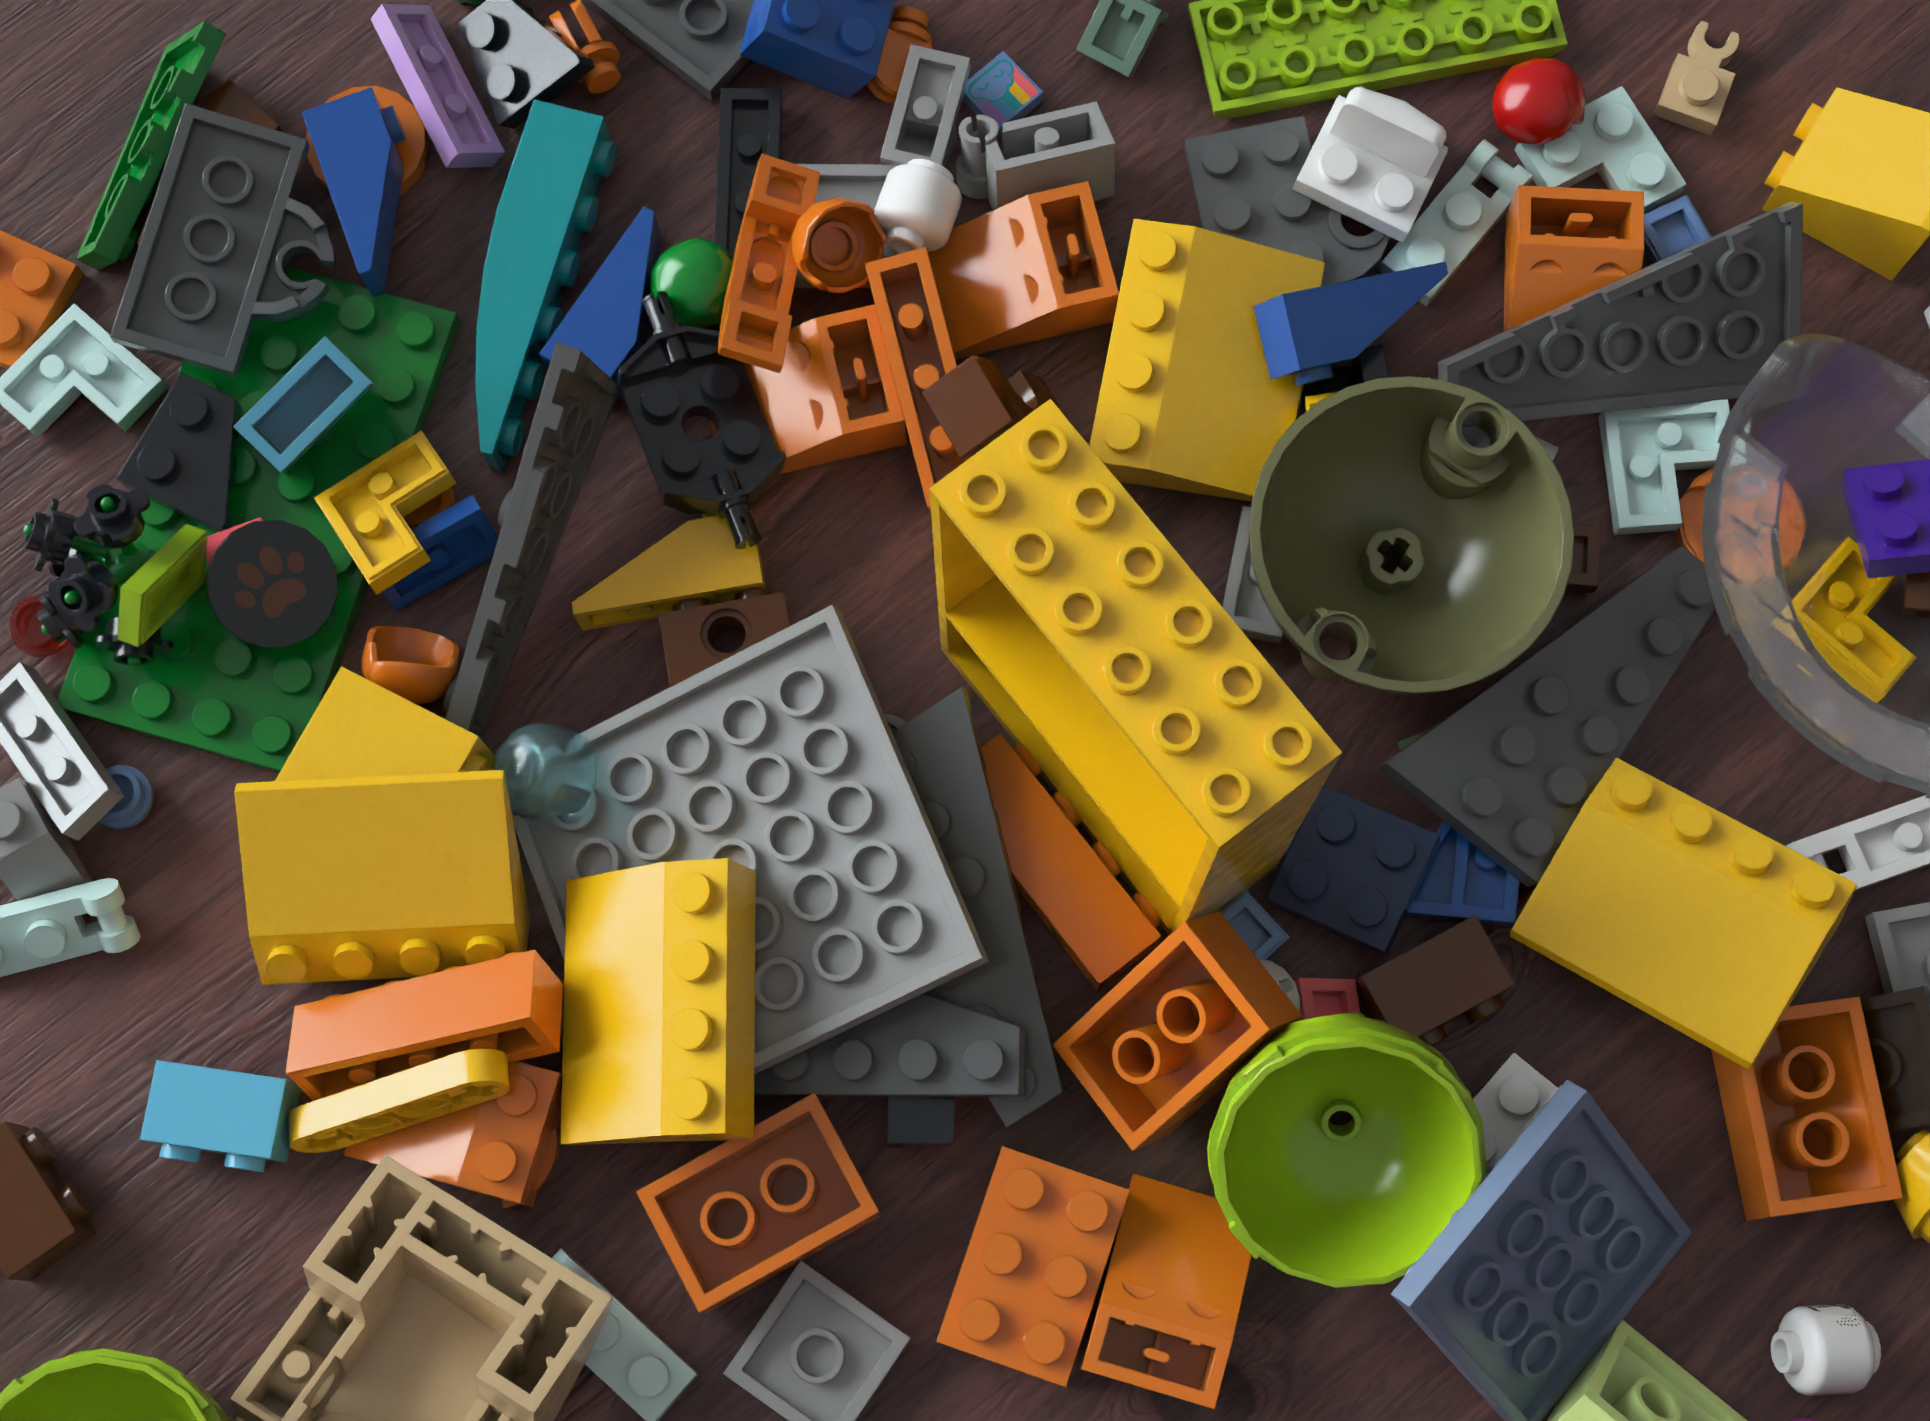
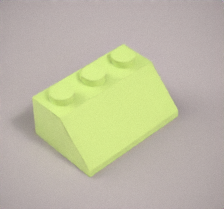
(1637, 1383)

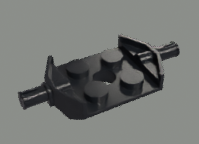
(685, 377)

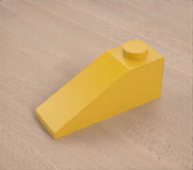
(684, 565)

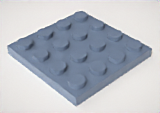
(1543, 1258)

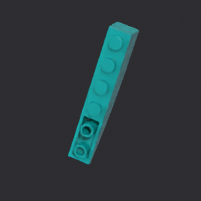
(531, 262)

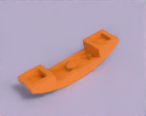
(763, 267)

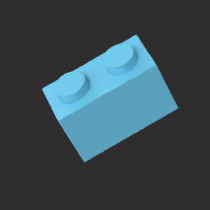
(303, 405)
(219, 1113)

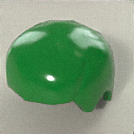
(695, 279)

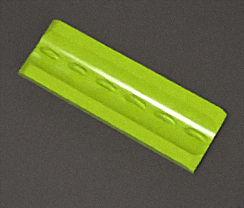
(1312, 51)

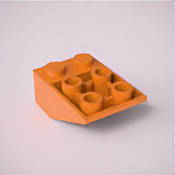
(1567, 246)
(1026, 272)
(832, 392)
(1169, 1295)

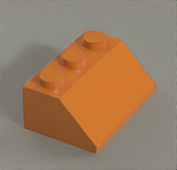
(1809, 1116)

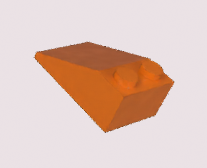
(484, 1147)

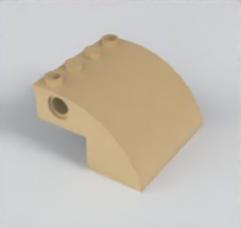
(425, 1318)

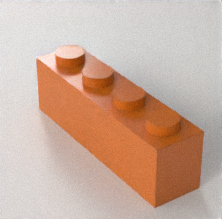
(918, 353)
(1061, 875)
(393, 1027)

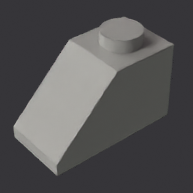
(32, 848)

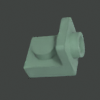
(1121, 33)

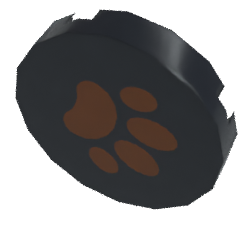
(271, 583)

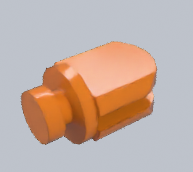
(906, 28)
(603, 53)

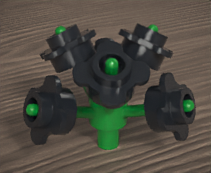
(93, 561)

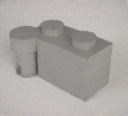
(1037, 155)

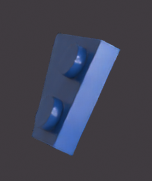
(1465, 884)

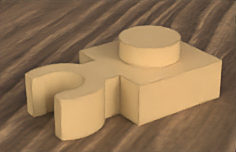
(1698, 84)

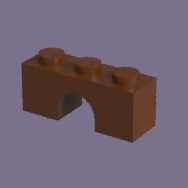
(980, 403)

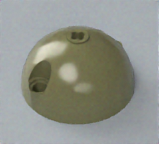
(1475, 551)

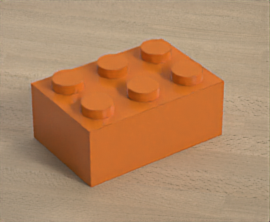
(1175, 1029)
(758, 1204)
(1033, 1266)

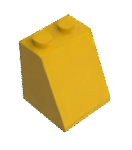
(1860, 179)
(378, 733)

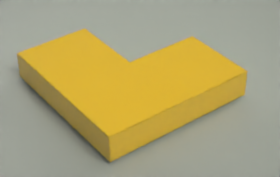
(371, 506)
(1835, 618)

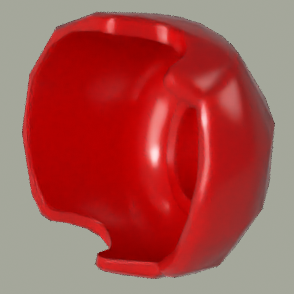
(1538, 101)

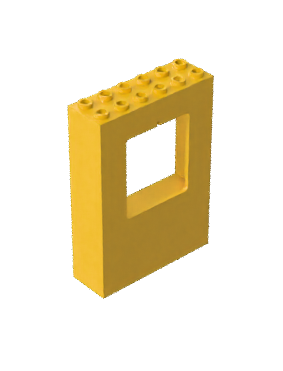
(1120, 670)

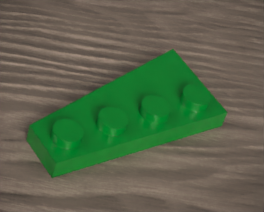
(148, 145)

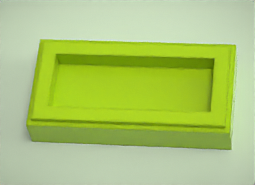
(162, 585)

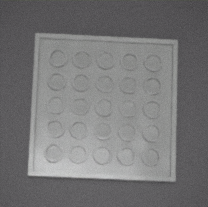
(803, 782)

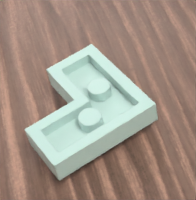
(1609, 142)
(72, 361)
(1644, 452)

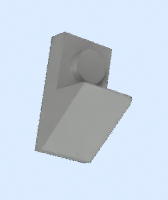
(926, 107)

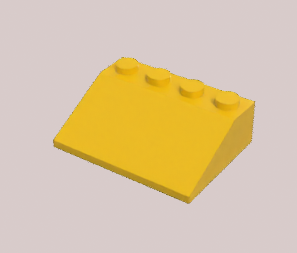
(1186, 365)
(380, 875)
(1683, 912)
(659, 1004)

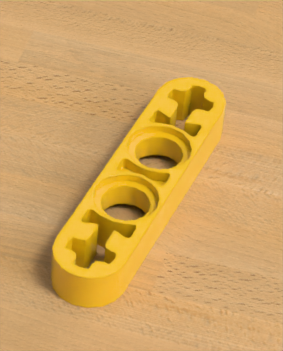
(399, 1101)

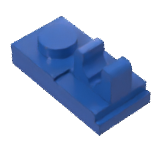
(455, 544)

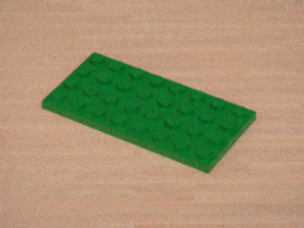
(223, 690)

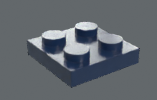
(1353, 870)

